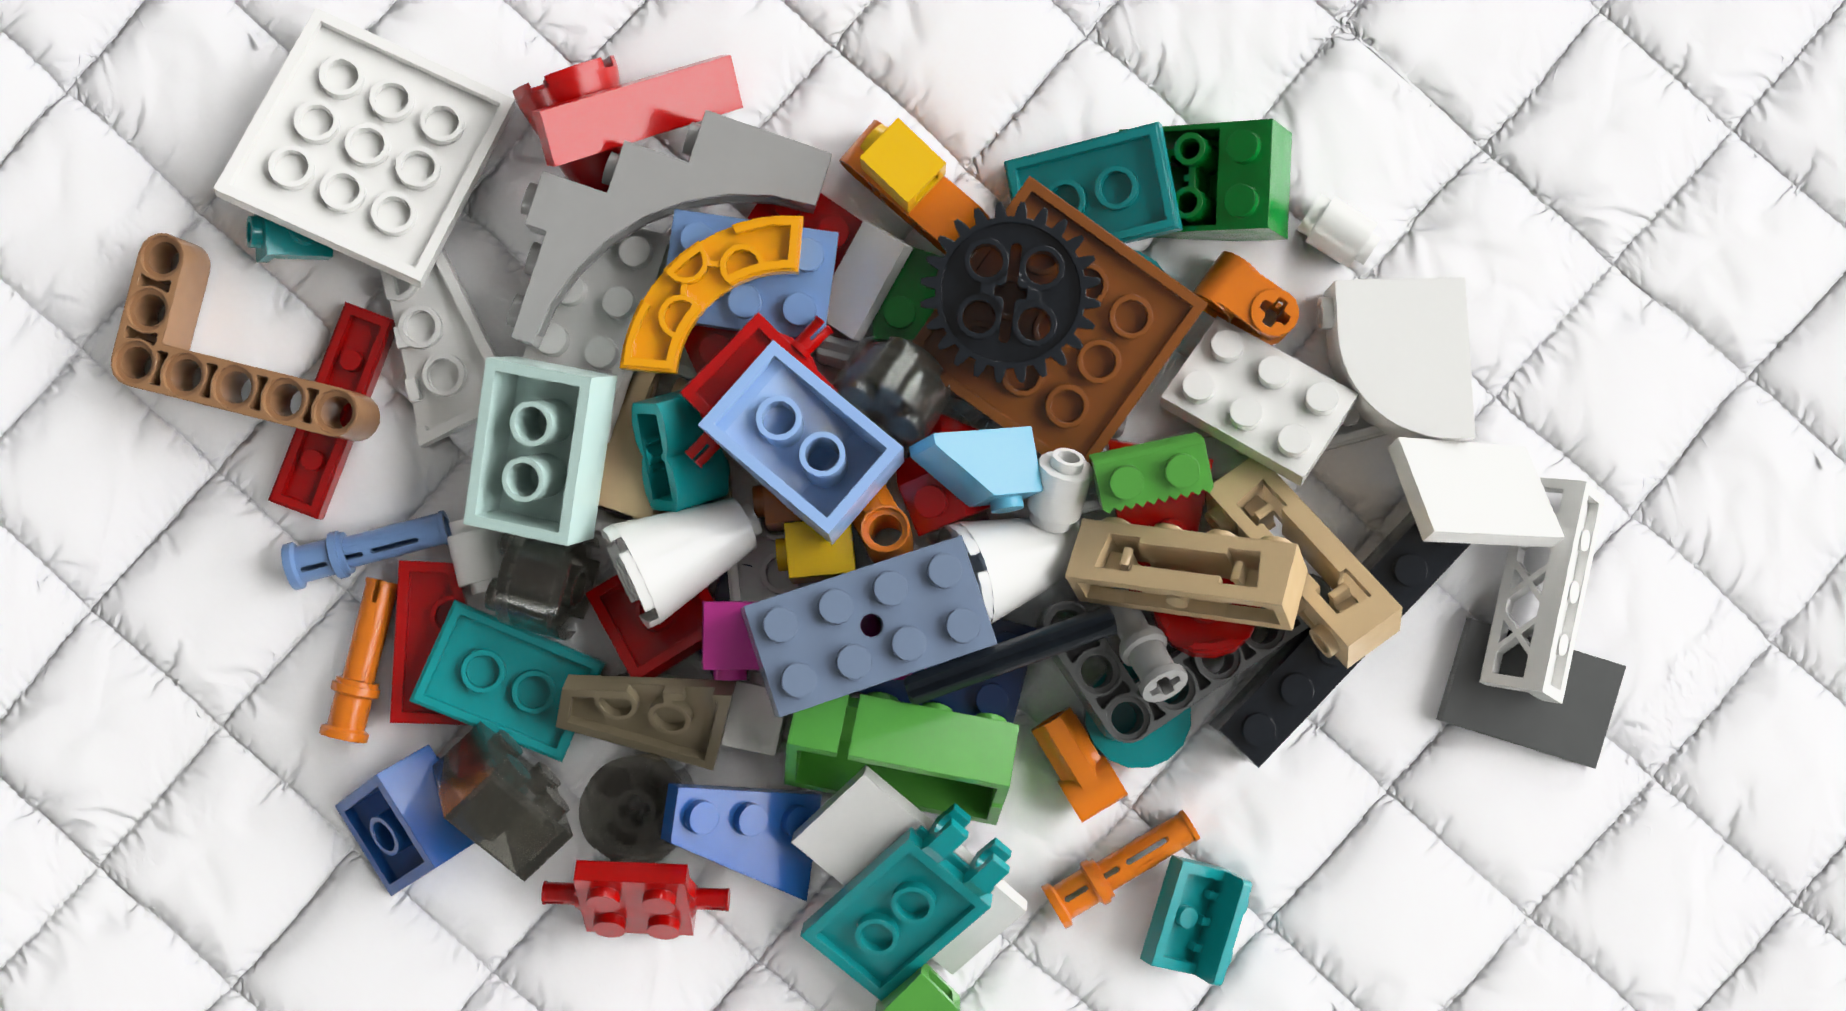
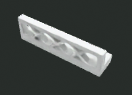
(1559, 601)

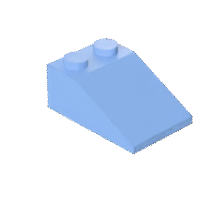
(803, 441)

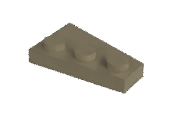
(650, 714)

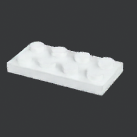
(597, 311)

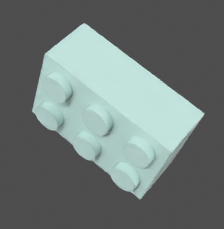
(539, 450)

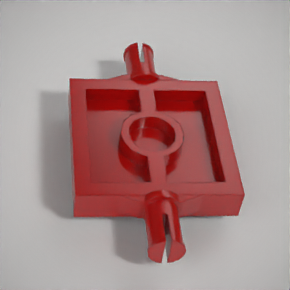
(734, 359)
(635, 898)

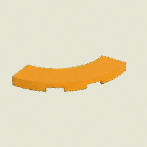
(700, 278)

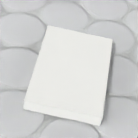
(1474, 493)

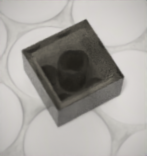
(502, 800)

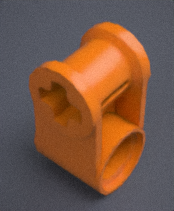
(1244, 296)

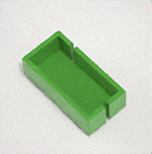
(917, 749)

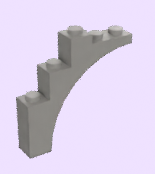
(581, 223)

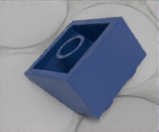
(402, 821)

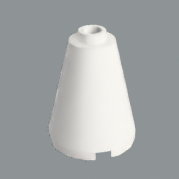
(679, 553)
(1013, 559)

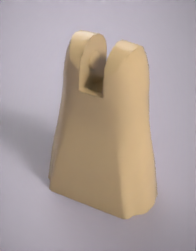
(622, 475)

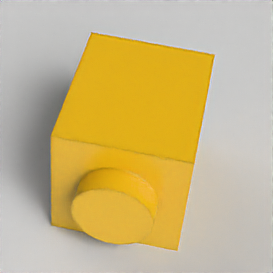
(901, 163)
(811, 557)

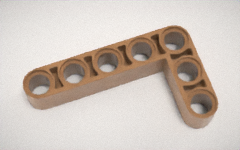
(221, 379)

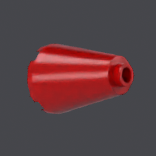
(567, 85)

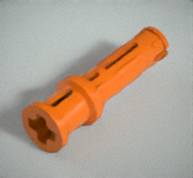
(357, 684)
(1178, 834)

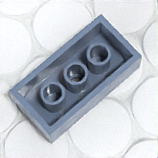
(813, 638)

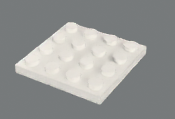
(366, 148)

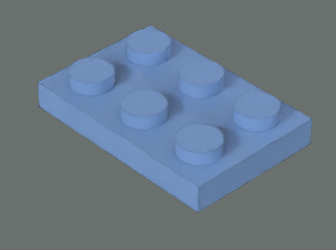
(783, 300)

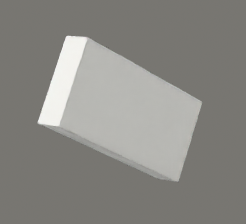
(865, 279)

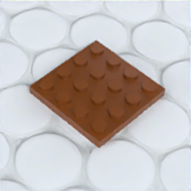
(1133, 336)

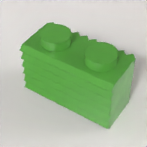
(1151, 472)

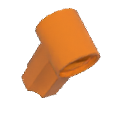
(882, 514)
(1083, 773)

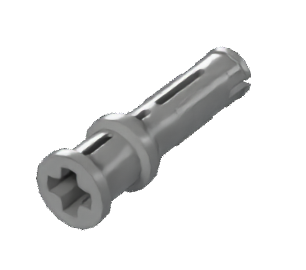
(1145, 650)

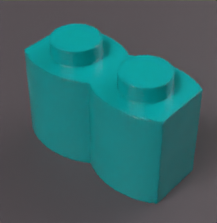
(672, 480)

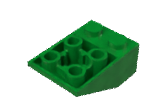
(1231, 179)

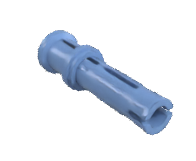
(343, 553)

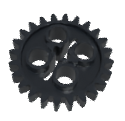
(1060, 300)

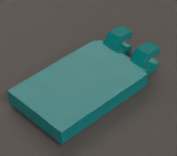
(907, 904)

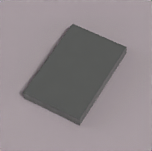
(1561, 730)

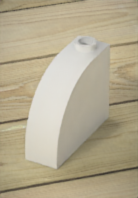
(1403, 353)

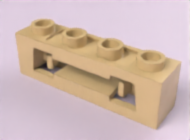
(1188, 572)
(1359, 607)

